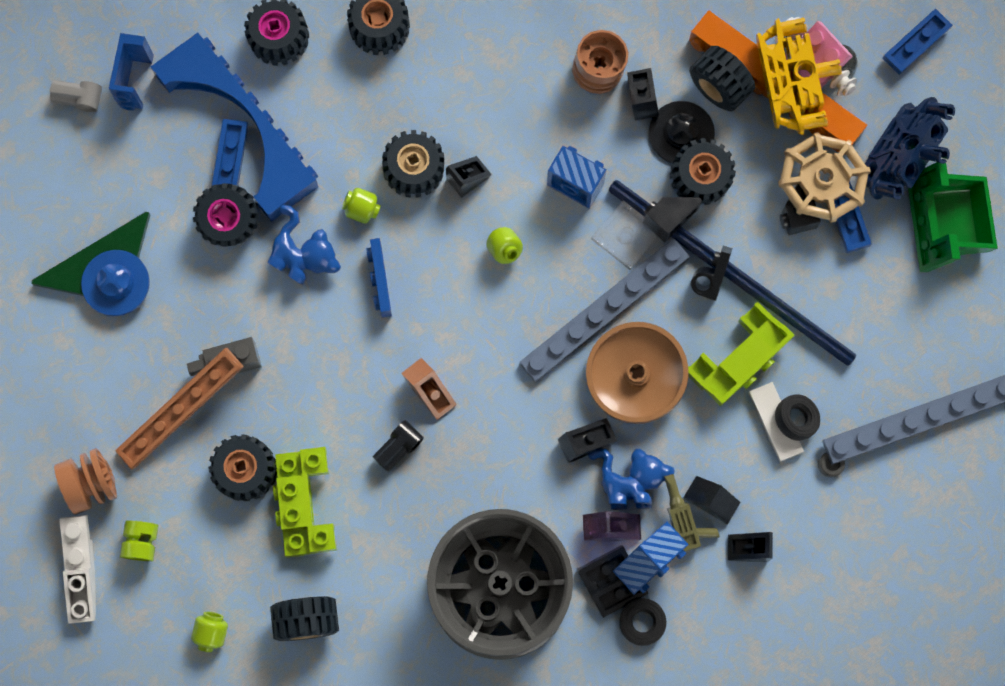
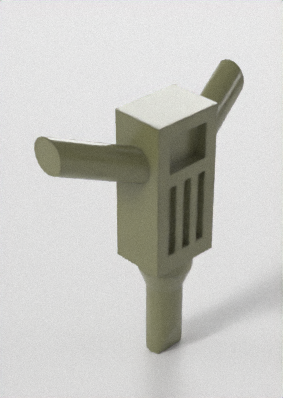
(682, 518)

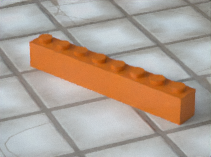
(716, 32)

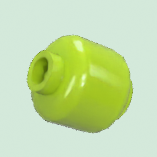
(361, 205)
(504, 245)
(209, 631)

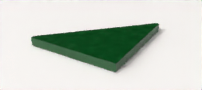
(69, 273)

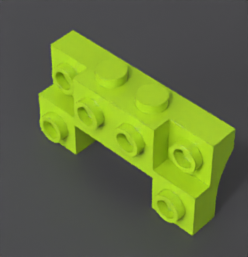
(750, 357)
(295, 503)

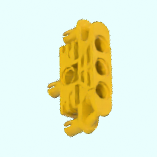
(778, 80)

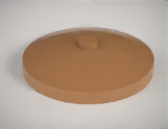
(637, 372)

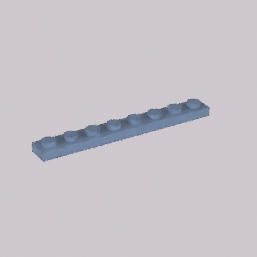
(604, 310)
(915, 420)

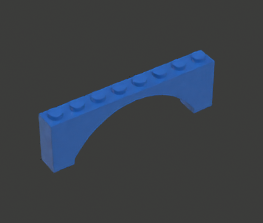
(198, 68)

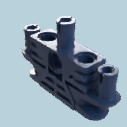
(907, 147)

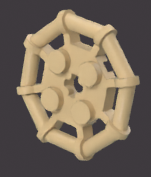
(820, 190)

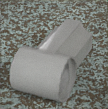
(83, 95)

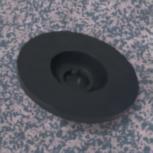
(678, 125)

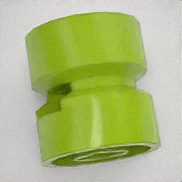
(139, 550)

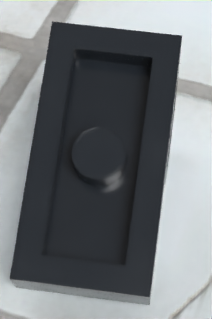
(642, 94)
(715, 276)
(586, 439)

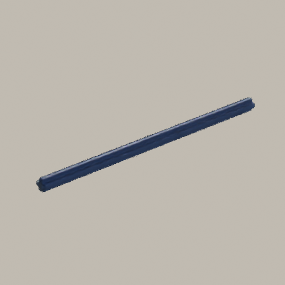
(744, 281)

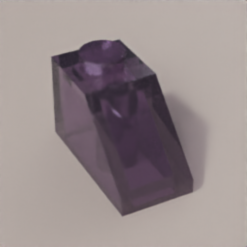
(611, 526)

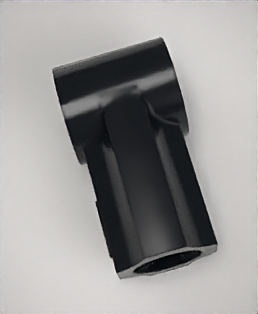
(402, 441)

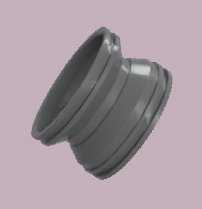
(510, 566)

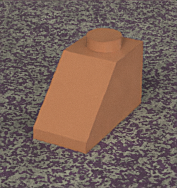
(429, 388)

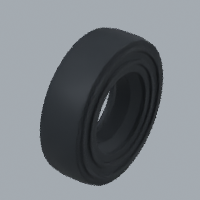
(809, 410)
(626, 622)

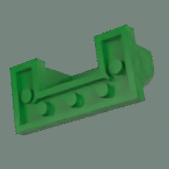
(950, 216)

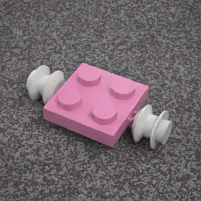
(826, 49)

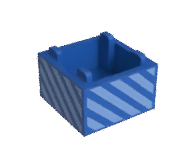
(576, 176)
(651, 558)

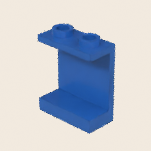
(129, 49)

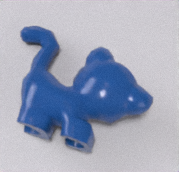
(314, 255)
(645, 474)

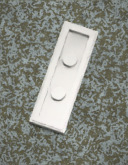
(765, 402)

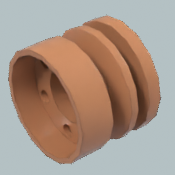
(601, 49)
(82, 482)

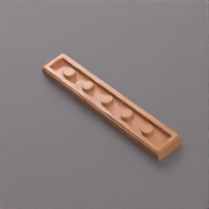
(179, 408)

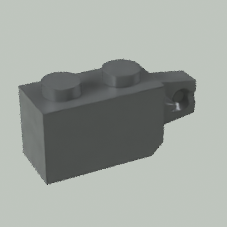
(244, 350)

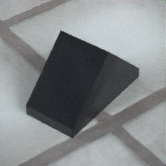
(466, 175)
(712, 499)
(750, 547)

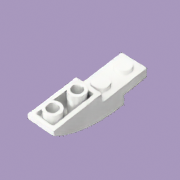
(79, 569)

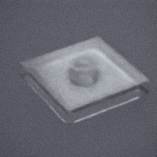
(625, 235)

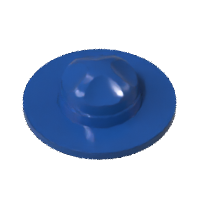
(115, 283)

